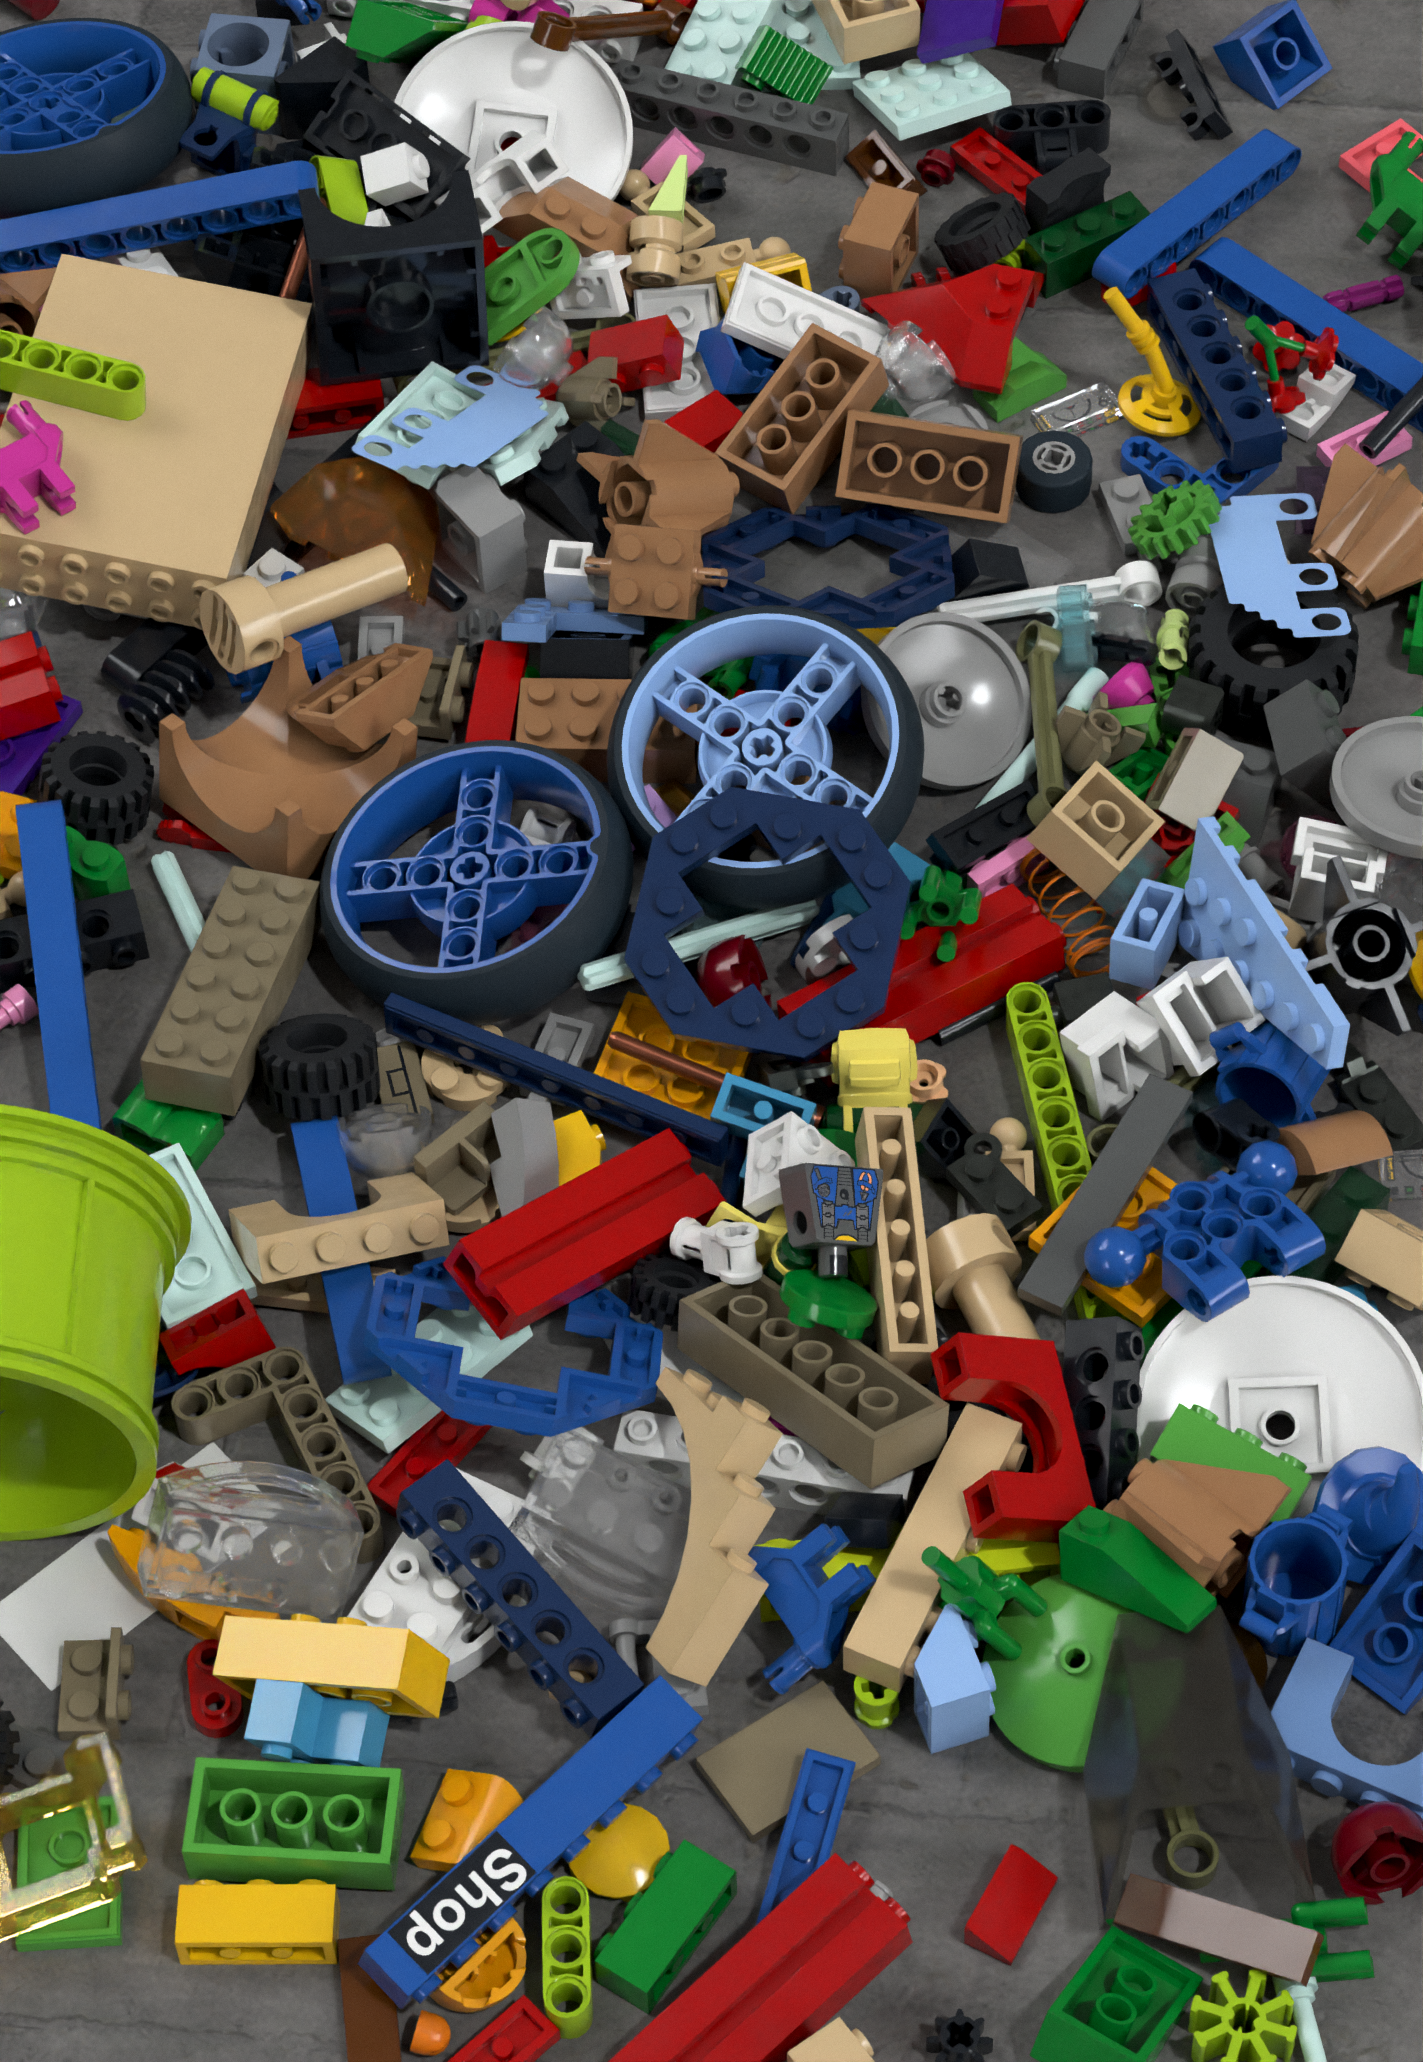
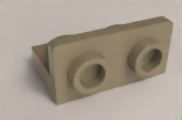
(94, 1687)

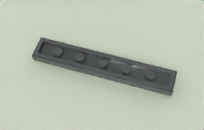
(1105, 1192)

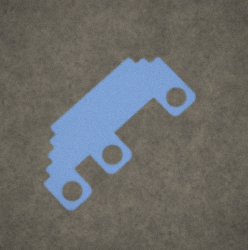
(471, 434)
(1257, 567)

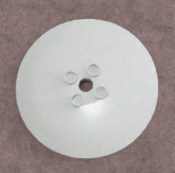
(504, 84)
(1296, 1354)

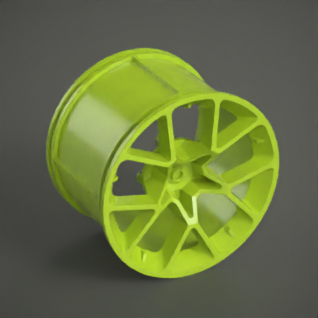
(82, 1287)

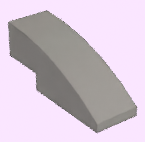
(527, 1152)

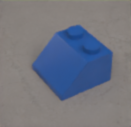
(1273, 54)

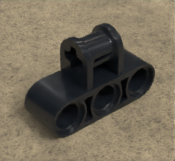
(1053, 130)

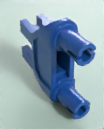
(809, 1601)

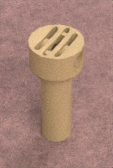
(249, 621)
(974, 1272)

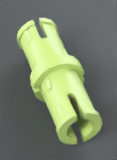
(1173, 639)

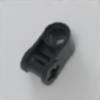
(1230, 1130)

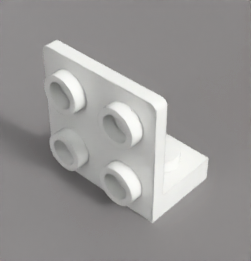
(779, 1146)

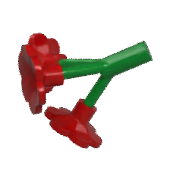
(1281, 348)

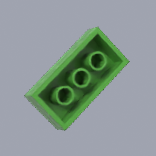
(294, 1823)

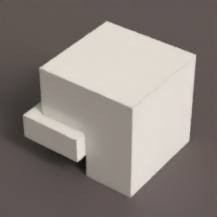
(1312, 849)
(1194, 1004)
(1113, 1053)

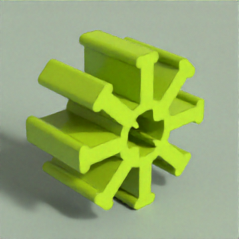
(1214, 2022)

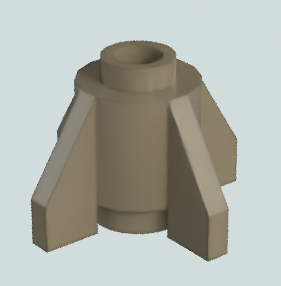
(591, 395)
(1094, 736)

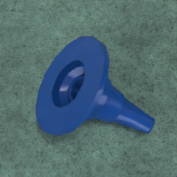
(1383, 1498)

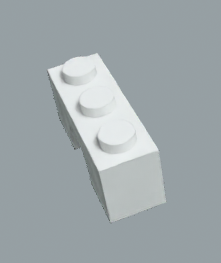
(522, 167)
(566, 576)

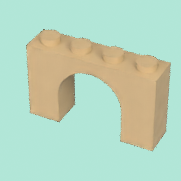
(400, 1220)

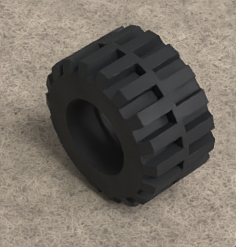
(100, 783)
(319, 1066)

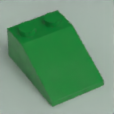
(1117, 2005)

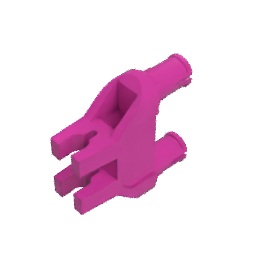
(33, 469)

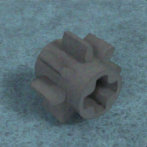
(479, 626)

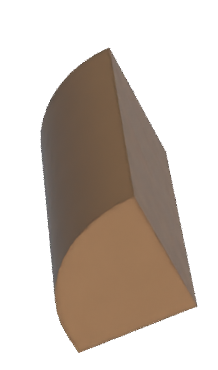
(1335, 1142)

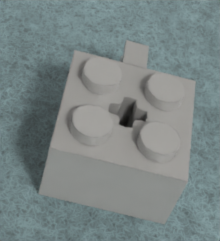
(480, 527)

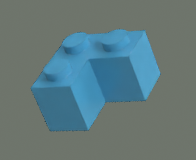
(750, 1106)
(303, 1727)

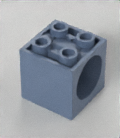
(248, 51)

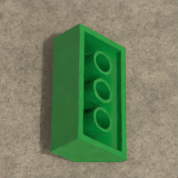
(398, 30)

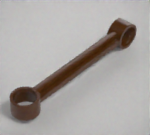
(558, 31)

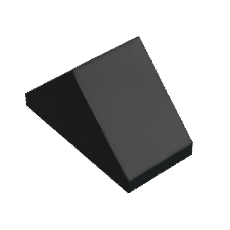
(987, 570)

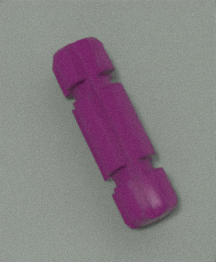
(1366, 294)

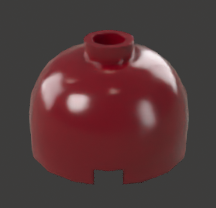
(729, 968)
(1379, 1851)

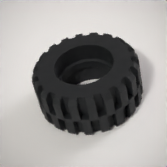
(1226, 628)

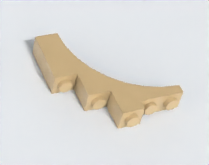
(727, 1514)

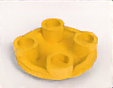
(623, 1855)

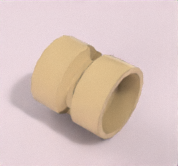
(655, 246)

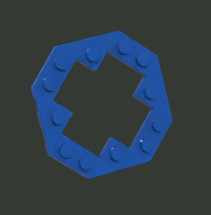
(580, 1394)

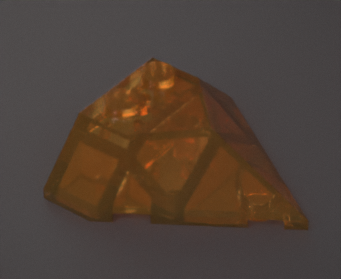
(360, 506)

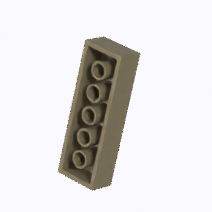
(232, 991)
(814, 1381)

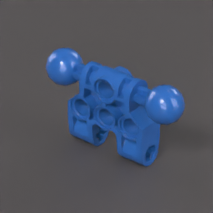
(1210, 1233)

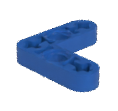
(1165, 462)

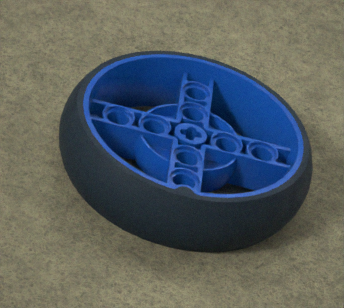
(58, 104)
(477, 879)

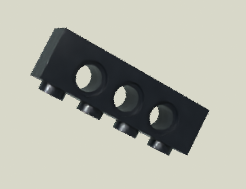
(108, 937)
(1088, 1351)

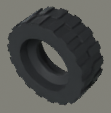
(982, 232)

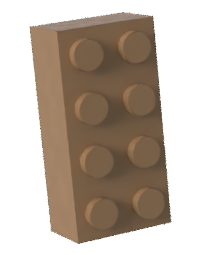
(802, 418)
(929, 466)
(577, 721)

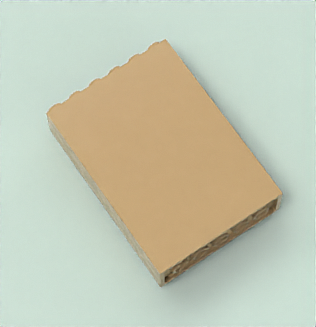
(184, 487)

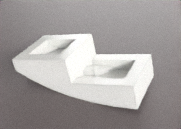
(1320, 402)

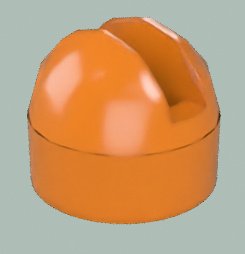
(430, 2035)

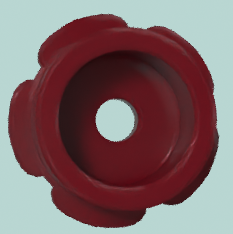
(936, 168)

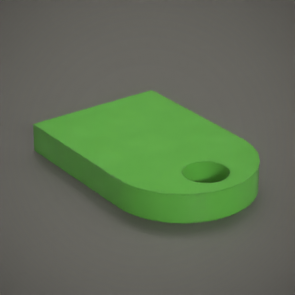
(527, 279)

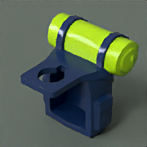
(226, 122)

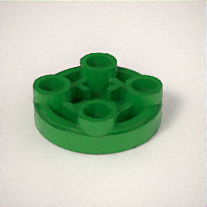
(827, 1302)

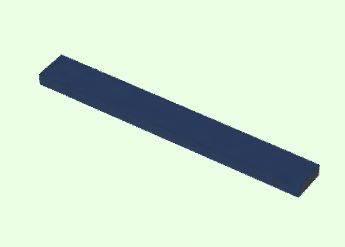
(553, 1078)

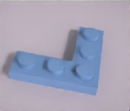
(539, 620)

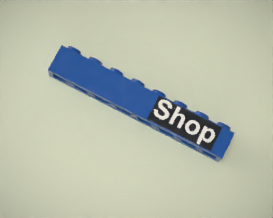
(529, 1843)

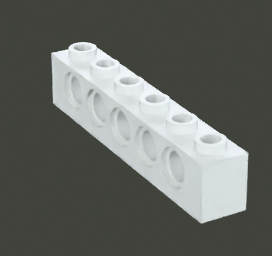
(791, 1477)

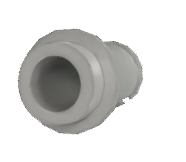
(1256, 868)

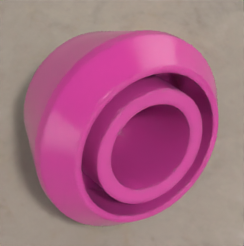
(1129, 687)

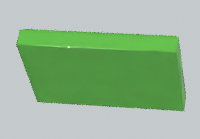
(53, 1848)

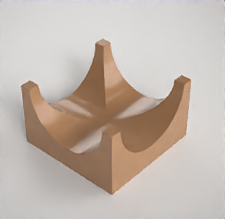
(270, 782)

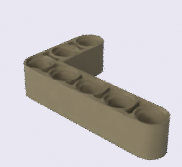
(287, 1401)

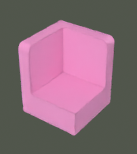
(664, 156)

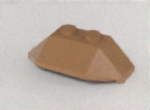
(580, 212)
(364, 697)

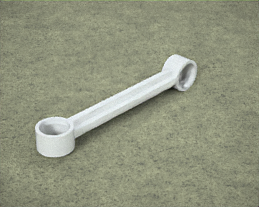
(1132, 583)

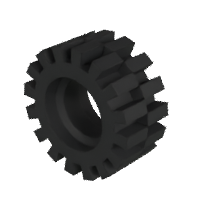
(661, 1283)

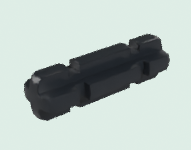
(1125, 648)

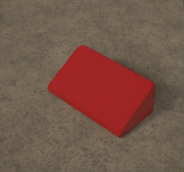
(1009, 1905)

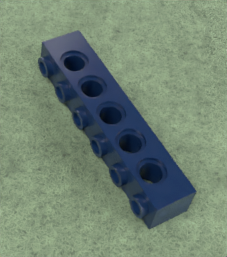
(1215, 370)
(449, 1496)

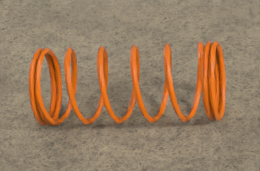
(1086, 948)

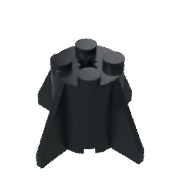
(1362, 952)

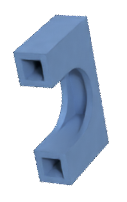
(1304, 1721)

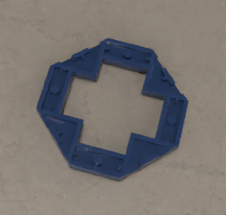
(922, 562)
(789, 829)

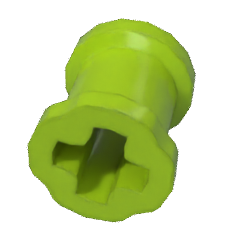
(871, 1711)

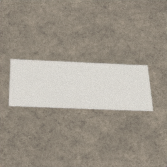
(80, 1595)

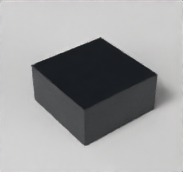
(940, 1137)
(868, 1518)

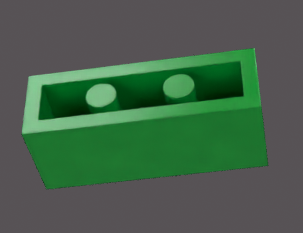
(664, 1925)

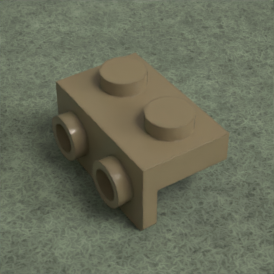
(441, 696)

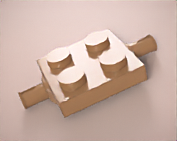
(655, 571)

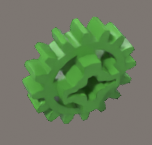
(1175, 519)

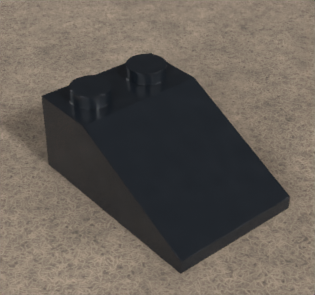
(568, 491)

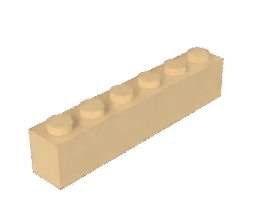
(899, 1255)
(907, 1592)

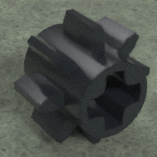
(959, 2030)

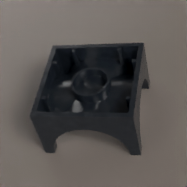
(397, 292)

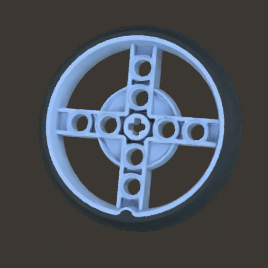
(838, 658)

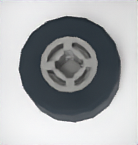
(1054, 471)

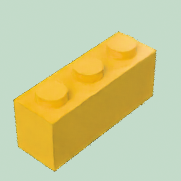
(257, 1923)

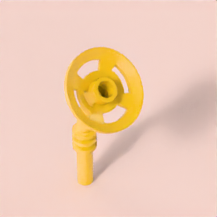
(1160, 393)

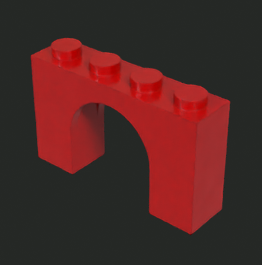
(1029, 1386)

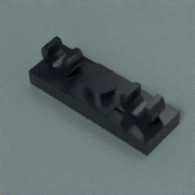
(1195, 87)
(983, 830)

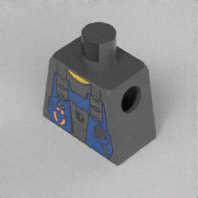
(831, 1211)

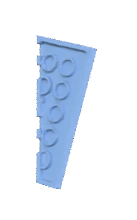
(1236, 920)

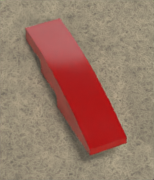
(497, 691)

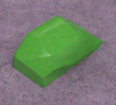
(1028, 382)

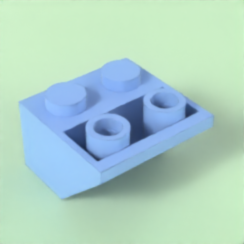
(952, 1685)

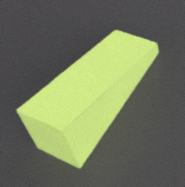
(672, 194)

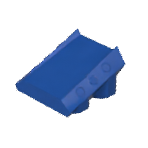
(734, 364)

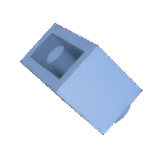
(1146, 934)

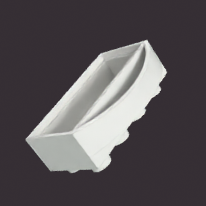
(429, 1601)

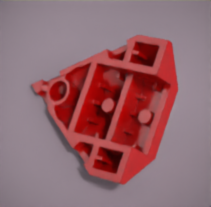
(968, 319)

